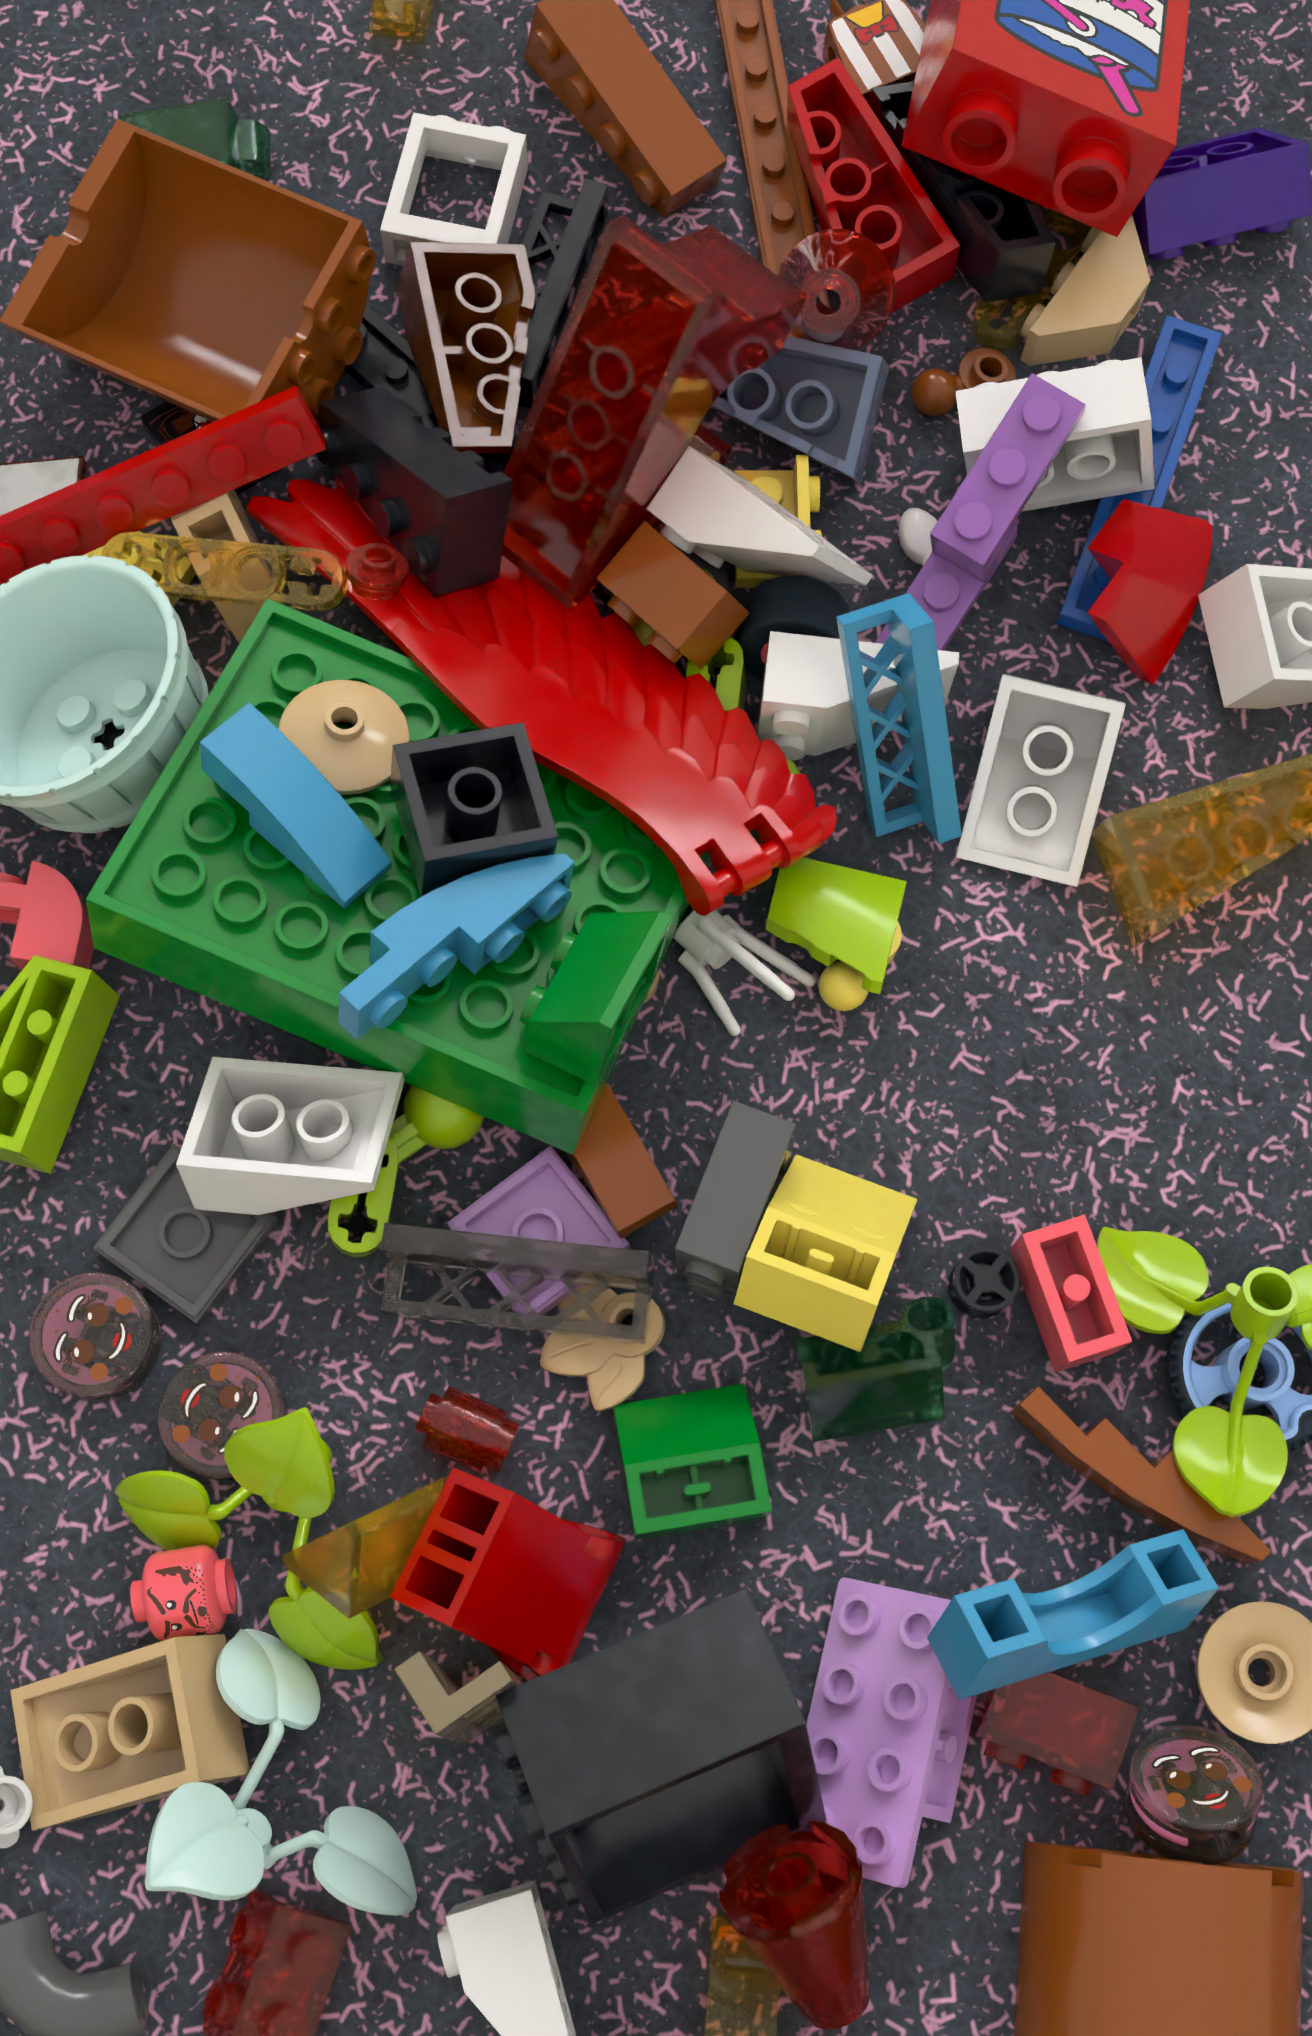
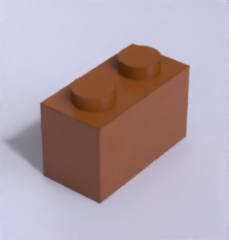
(672, 596)

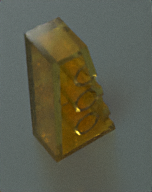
(1202, 843)

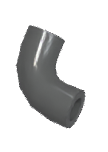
(56, 2001)

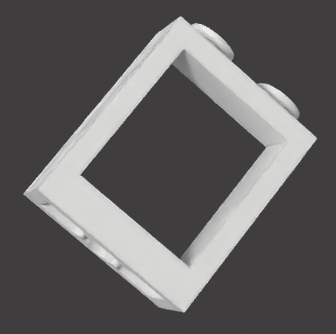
(459, 142)

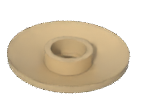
(349, 758)
(1281, 1639)

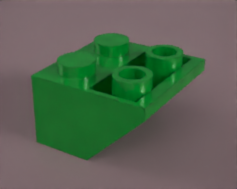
(691, 1461)

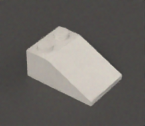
(736, 522)
(1261, 635)
(807, 693)
(1040, 779)
(285, 1134)
(507, 1962)

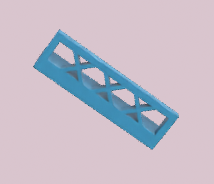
(923, 718)

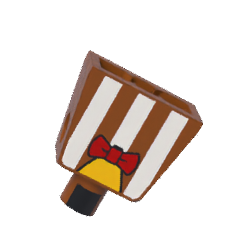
(874, 41)

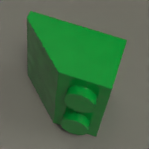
(594, 991)

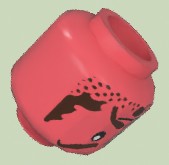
(184, 1592)

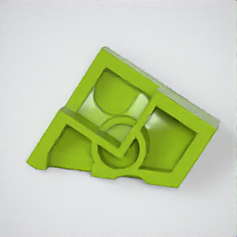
(838, 915)

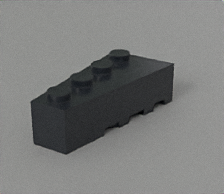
(999, 233)

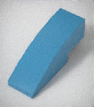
(293, 805)

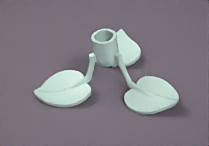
(221, 1847)

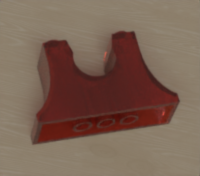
(628, 391)

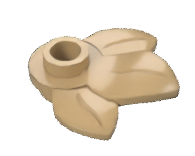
(611, 1366)

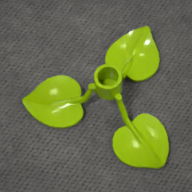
(1156, 1278)
(292, 1474)

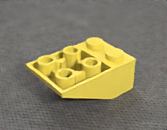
(824, 1252)

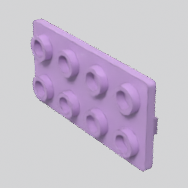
(885, 1725)

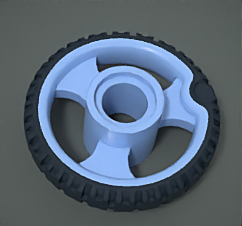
(1198, 1385)

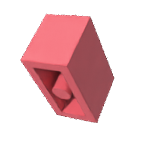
(1070, 1293)

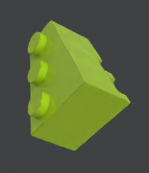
(48, 1044)

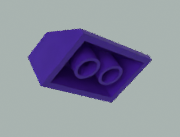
(1224, 189)

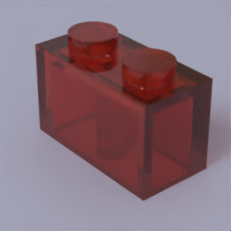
(1057, 1726)

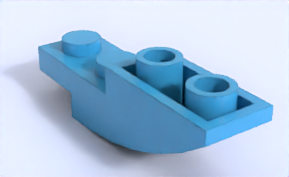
(464, 920)

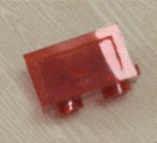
(275, 1971)

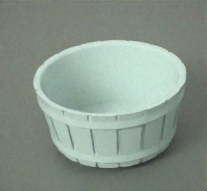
(82, 651)

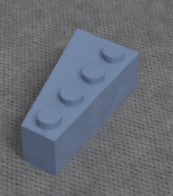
(813, 402)

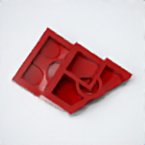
(1155, 575)

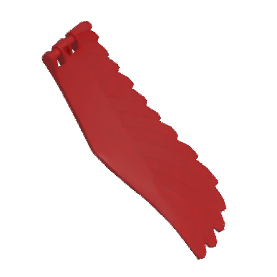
(590, 706)

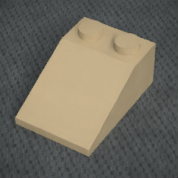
(126, 1731)

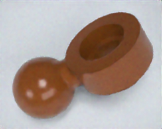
(935, 388)

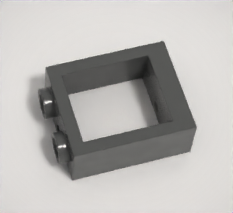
(733, 1199)

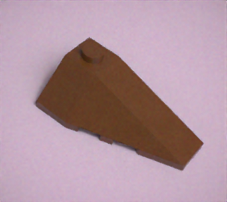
(468, 333)

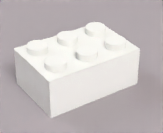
(1106, 450)

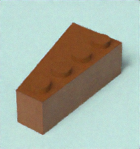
(623, 100)

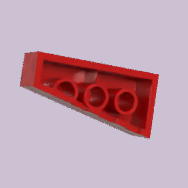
(865, 182)

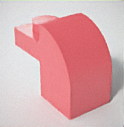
(48, 917)

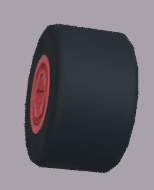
(787, 606)

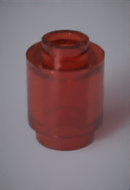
(467, 1430)

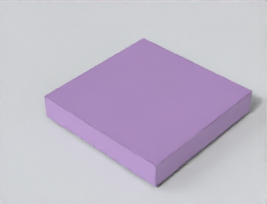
(543, 1204)

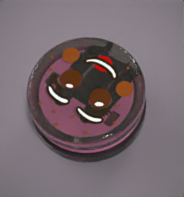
(95, 1337)
(212, 1401)
(1193, 1794)

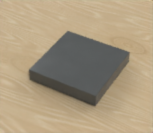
(177, 1249)

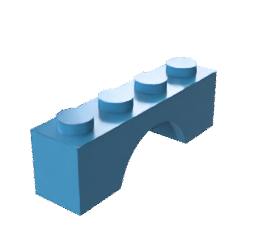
(1010, 1636)

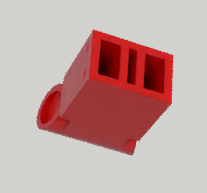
(508, 1573)

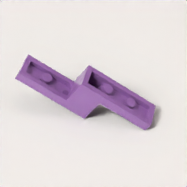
(985, 509)

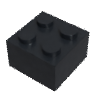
(470, 803)

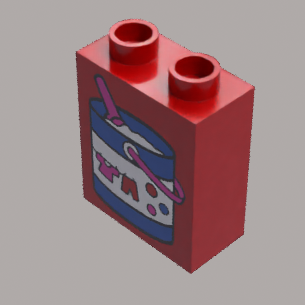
(1053, 98)

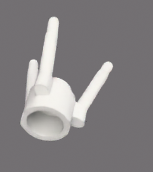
(714, 942)

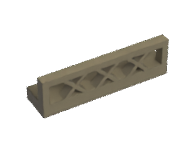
(452, 1710)

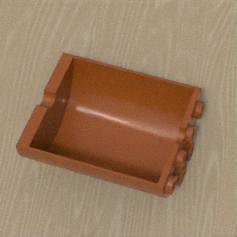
(197, 280)
(1156, 1946)

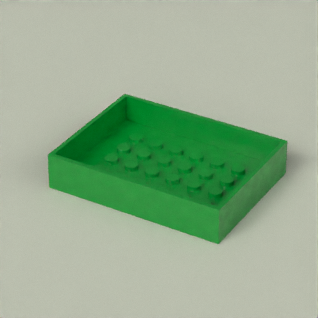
(240, 923)

